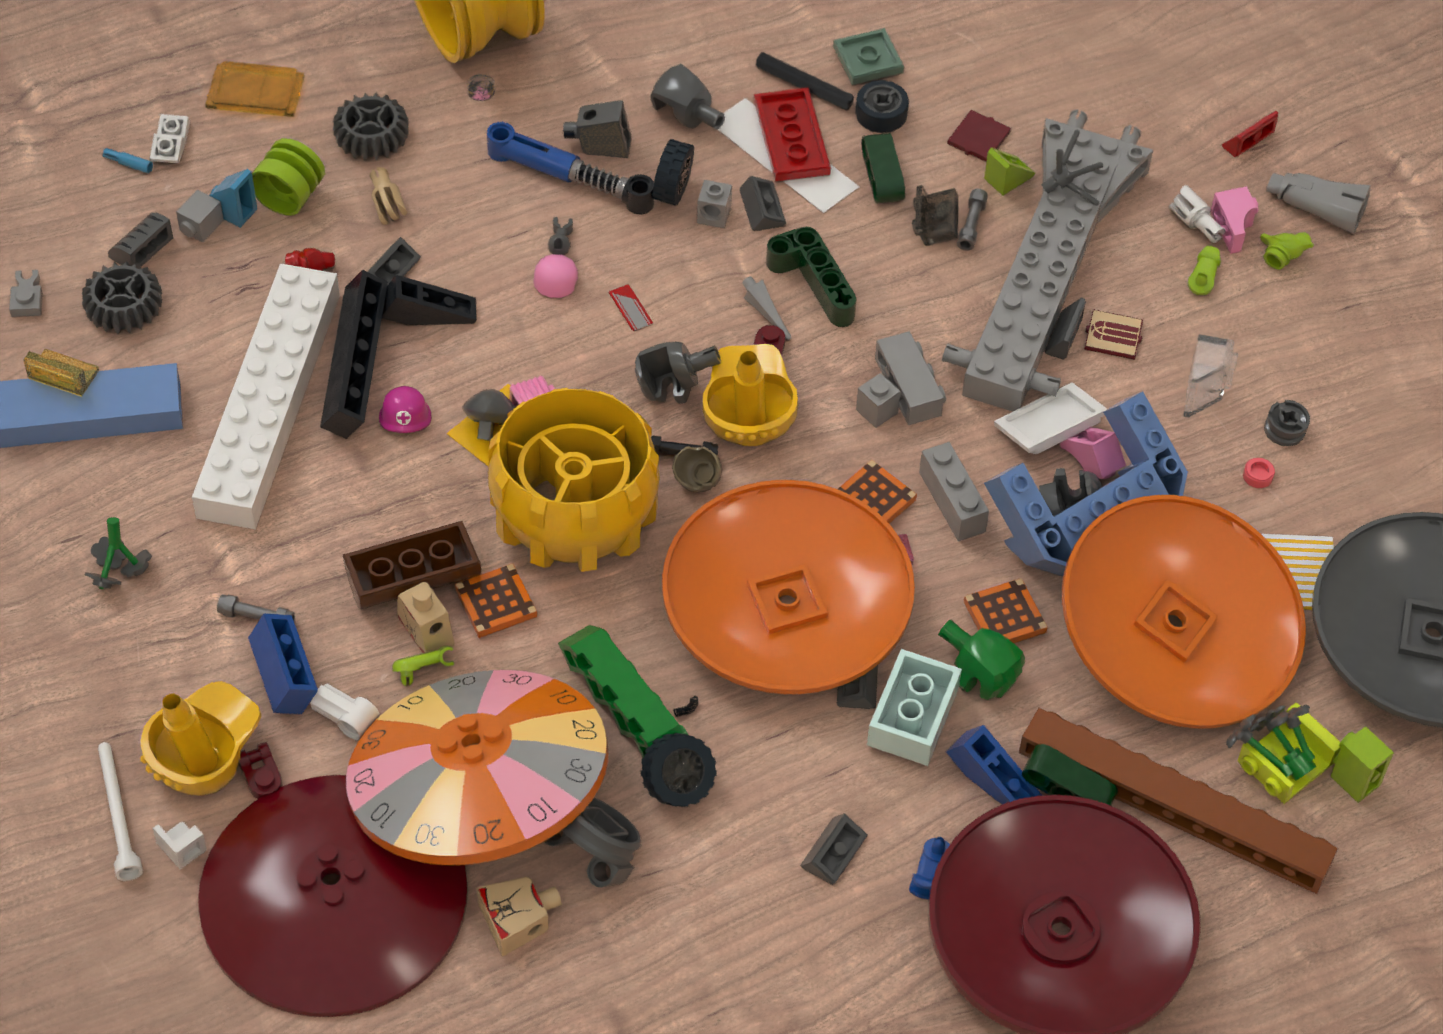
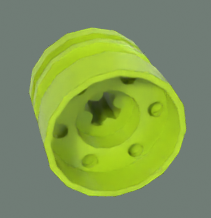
(287, 176)

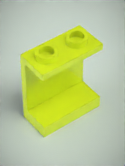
(1319, 741)

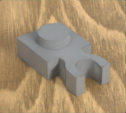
(27, 296)

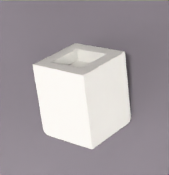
(180, 843)

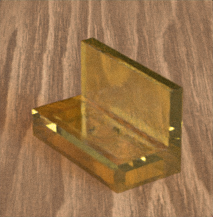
(60, 371)

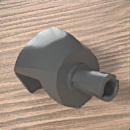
(687, 96)
(673, 364)
(1060, 496)

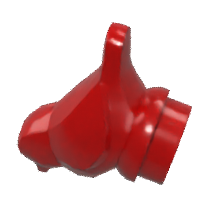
(311, 258)

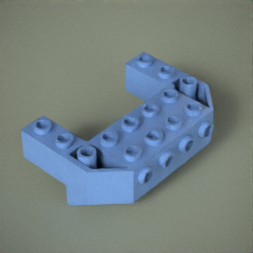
(1047, 539)

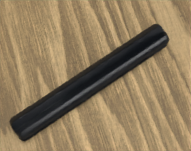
(804, 80)

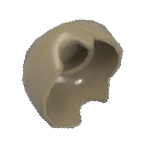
(697, 469)

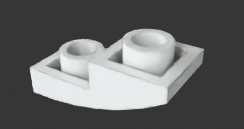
(170, 138)

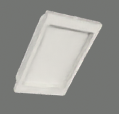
(1051, 419)

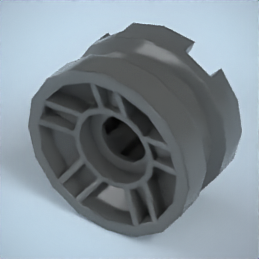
(1291, 432)

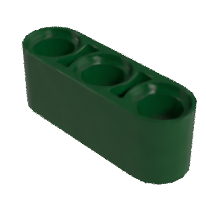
(883, 168)
(1061, 775)

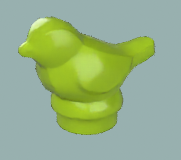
(1285, 248)

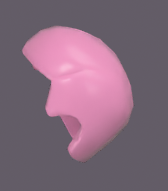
(555, 276)

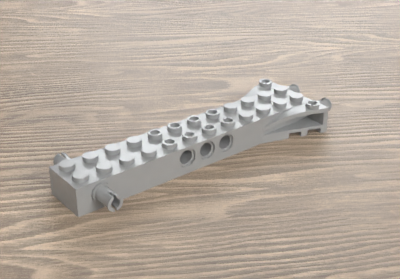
(1047, 263)

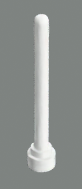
(127, 864)

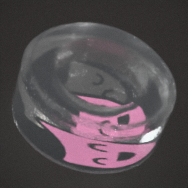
(481, 87)

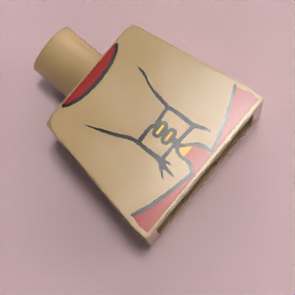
(418, 611)
(516, 911)

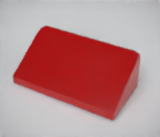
(1251, 135)

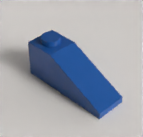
(990, 766)

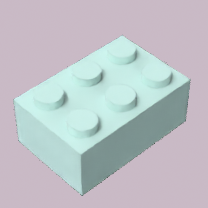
(914, 707)

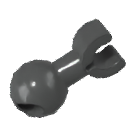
(559, 242)

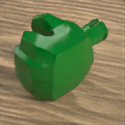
(984, 658)

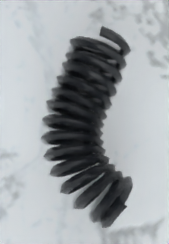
(688, 708)

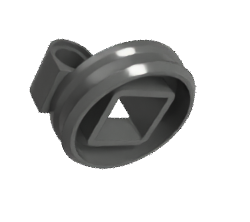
(606, 836)

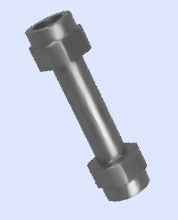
(968, 235)
(230, 605)

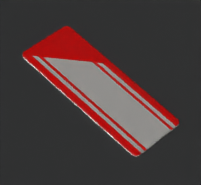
(630, 307)

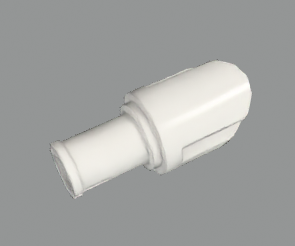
(1196, 214)

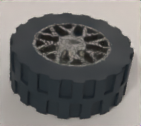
(673, 172)
(678, 769)

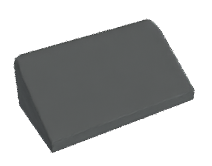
(762, 204)
(395, 261)
(1066, 329)
(859, 692)
(834, 849)

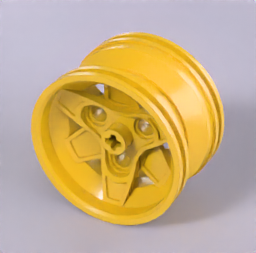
(468, 25)

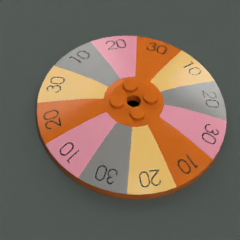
(460, 804)

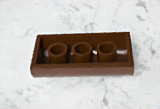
(390, 568)

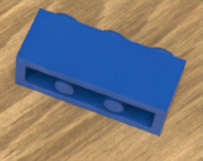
(282, 664)

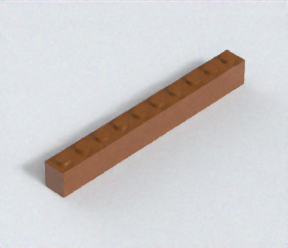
(1188, 803)

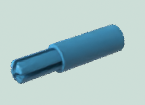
(129, 160)

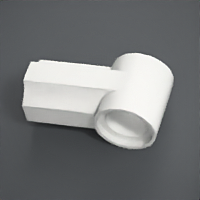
(350, 714)

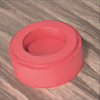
(1258, 472)

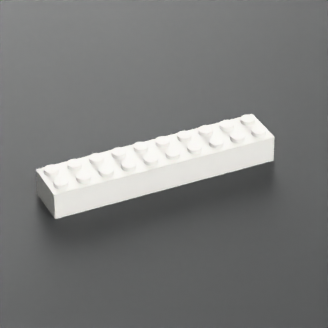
(266, 397)

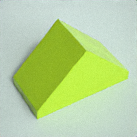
(1006, 171)

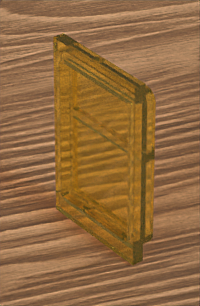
(255, 88)

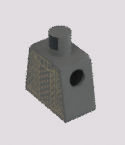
(601, 129)

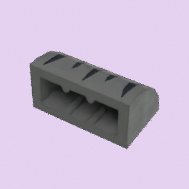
(143, 241)

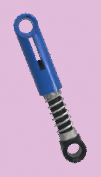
(507, 144)

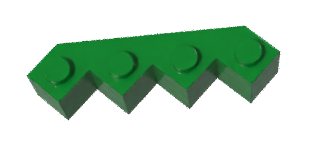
(619, 686)

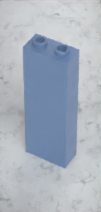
(112, 405)

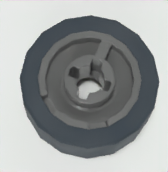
(882, 106)

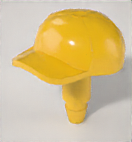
(750, 396)
(199, 739)

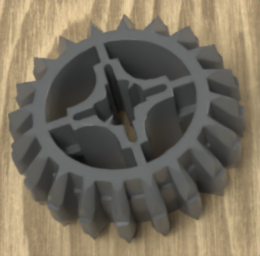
(370, 134)
(121, 290)

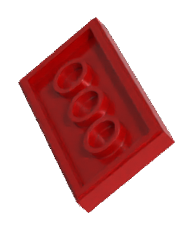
(792, 134)

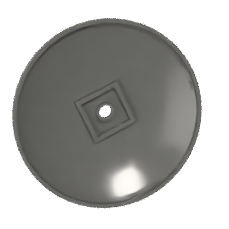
(1374, 612)

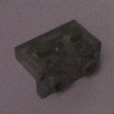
(936, 215)

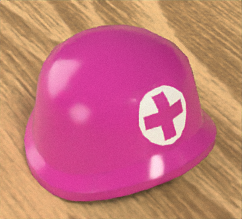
(404, 411)

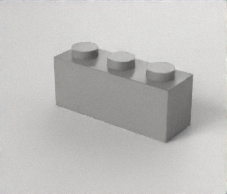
(906, 369)
(953, 491)

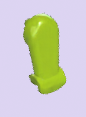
(1203, 276)
(409, 664)

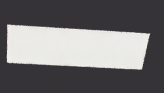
(744, 129)

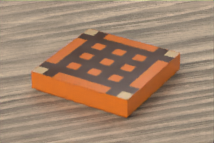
(879, 491)
(496, 600)
(1006, 611)

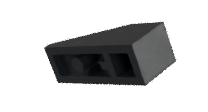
(425, 304)

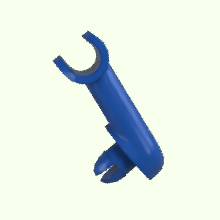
(930, 858)

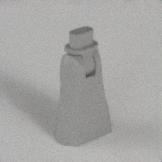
(1330, 200)

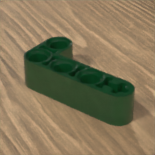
(807, 251)

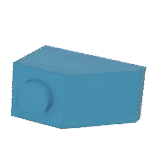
(236, 197)

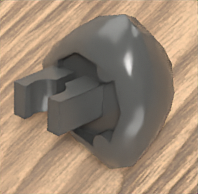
(488, 408)

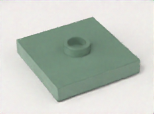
(868, 56)

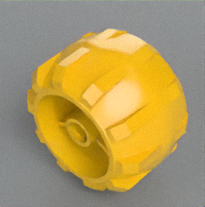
(601, 471)

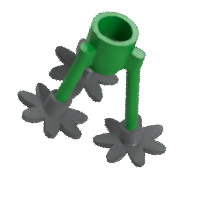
(1297, 762)

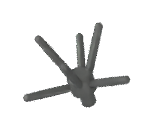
(1063, 177)

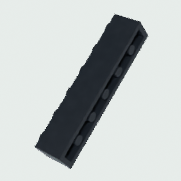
(354, 354)

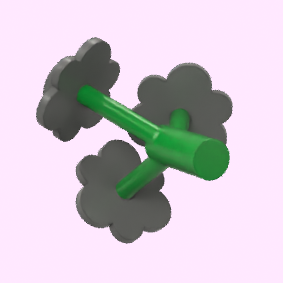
(111, 553)

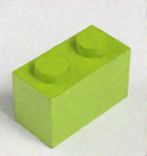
(1361, 763)

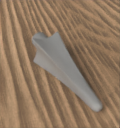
(760, 299)

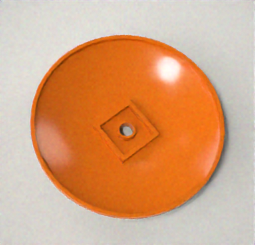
(795, 541)
(1212, 572)

